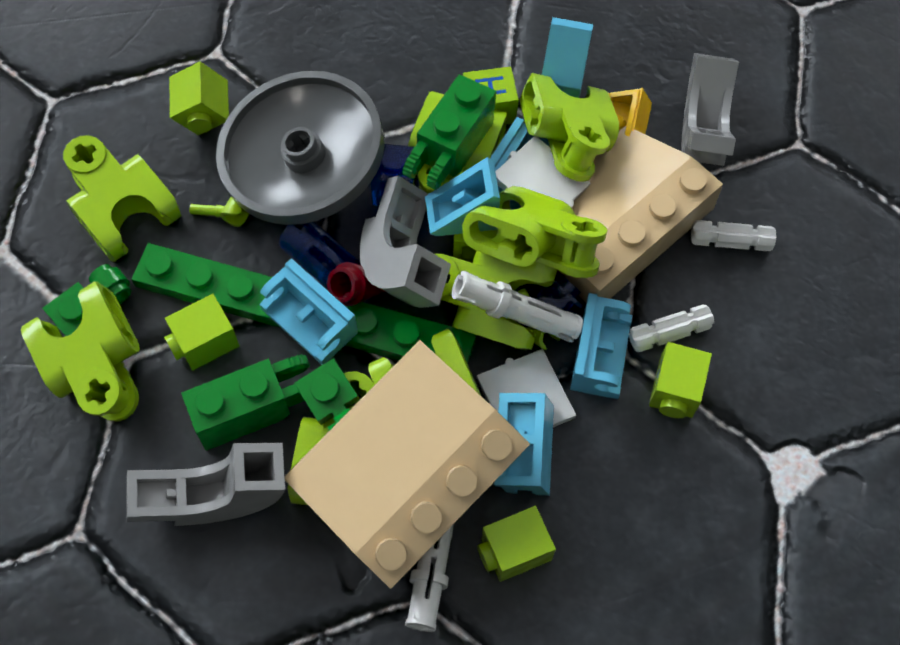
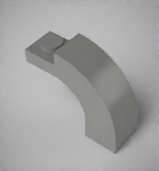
(707, 109)
(391, 249)
(226, 490)

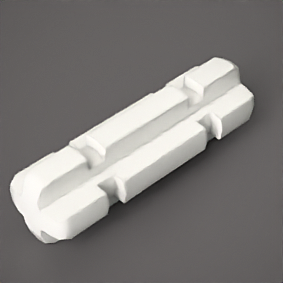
(733, 235)
(671, 328)

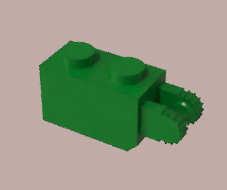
(452, 131)
(243, 400)

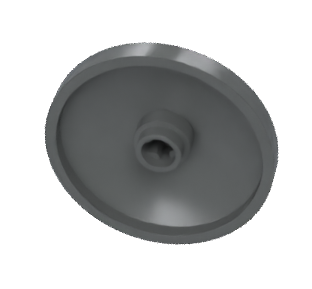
(300, 147)

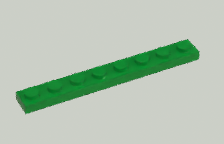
(238, 293)

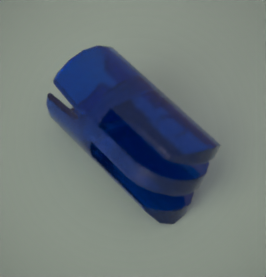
(314, 250)

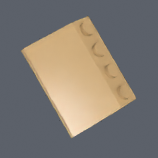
(646, 201)
(406, 463)

